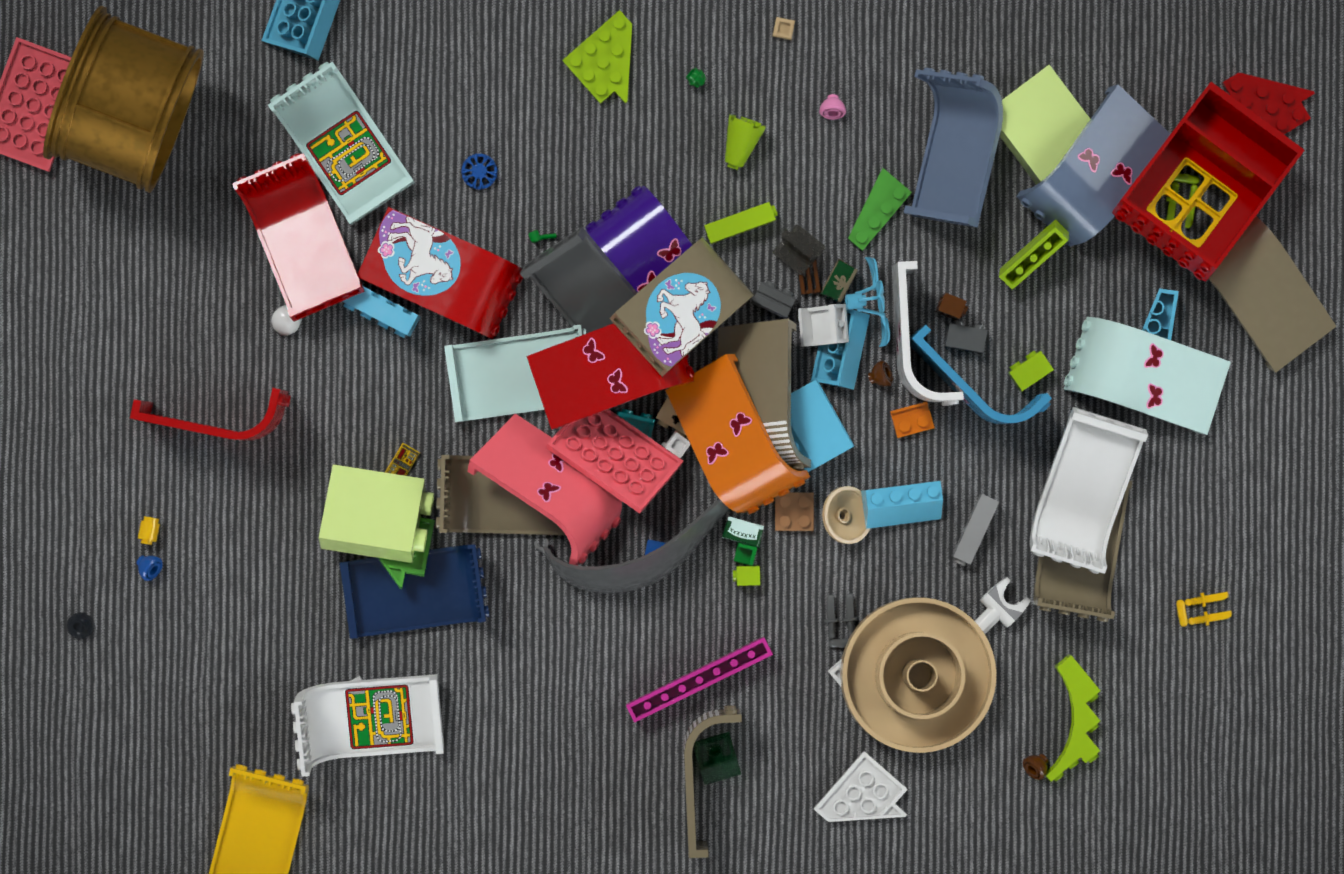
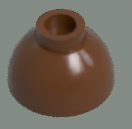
(881, 374)
(1036, 766)

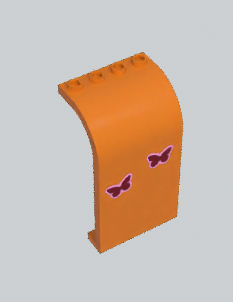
(731, 438)

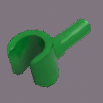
(535, 236)

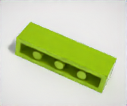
(1034, 254)

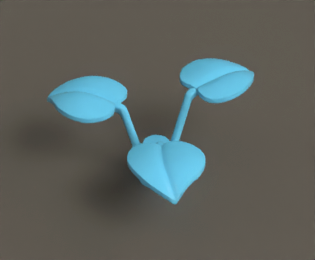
(857, 301)

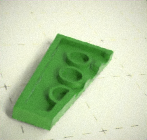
(881, 204)

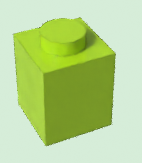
(747, 575)

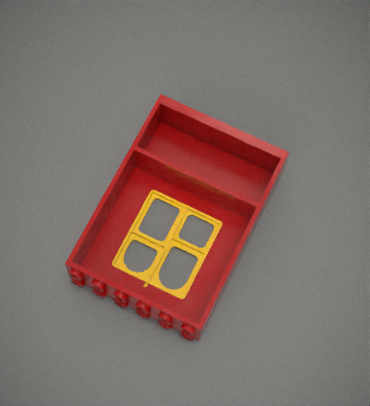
(1229, 150)

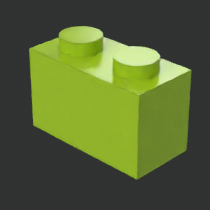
(1029, 371)

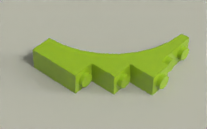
(1083, 719)

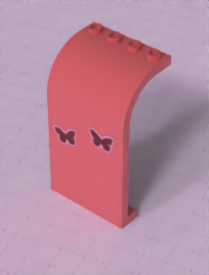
(523, 466)

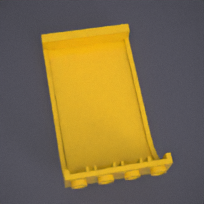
(259, 823)

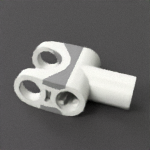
(998, 608)

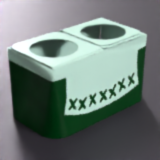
(743, 531)

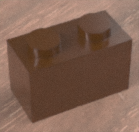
(951, 307)

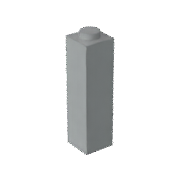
(974, 530)

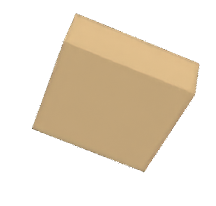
(783, 28)

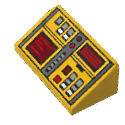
(403, 460)

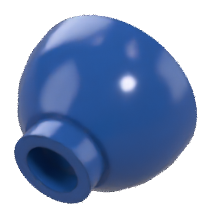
(149, 567)

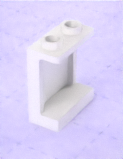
(823, 325)

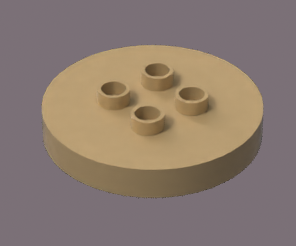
(918, 674)

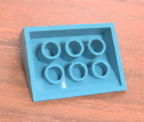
(300, 25)
(816, 426)

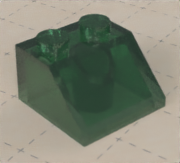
(716, 758)

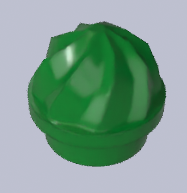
(696, 77)

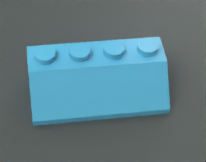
(840, 362)
(902, 504)

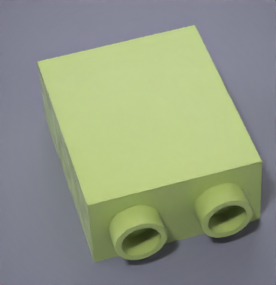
(1041, 123)
(375, 514)

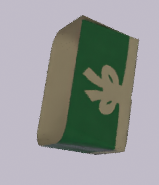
(839, 281)

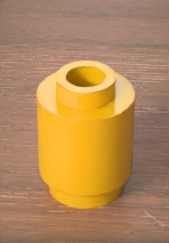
(148, 530)

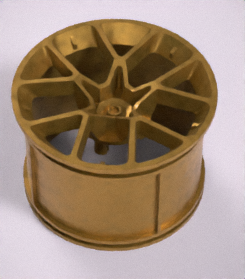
(122, 100)

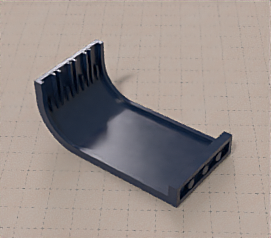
(444, 596)

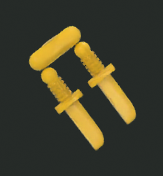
(1182, 615)

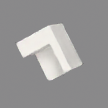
(677, 444)

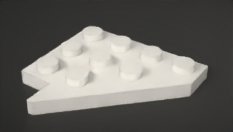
(862, 793)

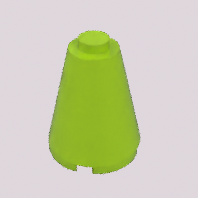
(741, 140)

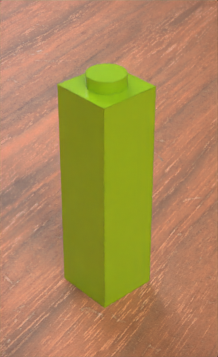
(740, 222)

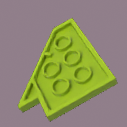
(604, 59)

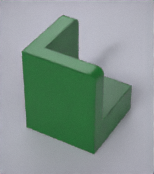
(745, 554)

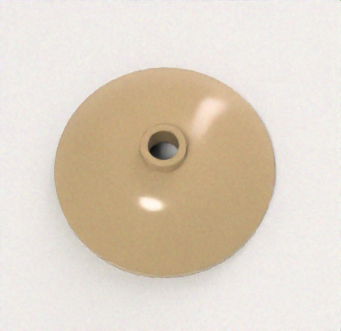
(849, 504)

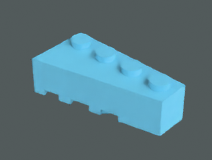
(384, 311)
(1162, 314)

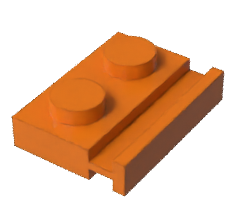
(912, 419)

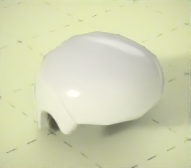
(283, 323)

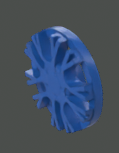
(479, 171)

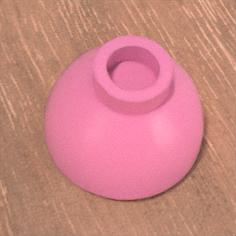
(832, 108)

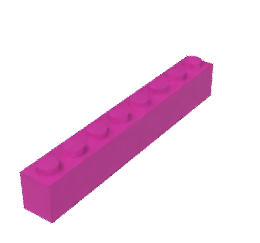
(699, 679)

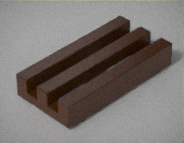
(810, 291)

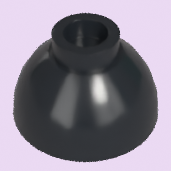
(80, 625)

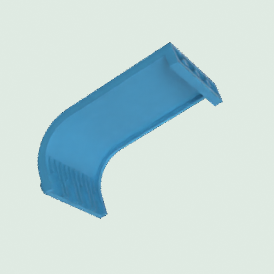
(957, 384)

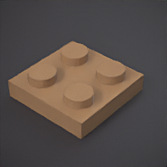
(794, 512)

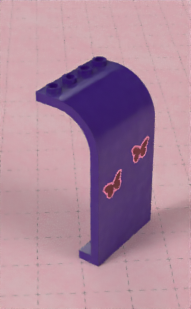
(639, 237)

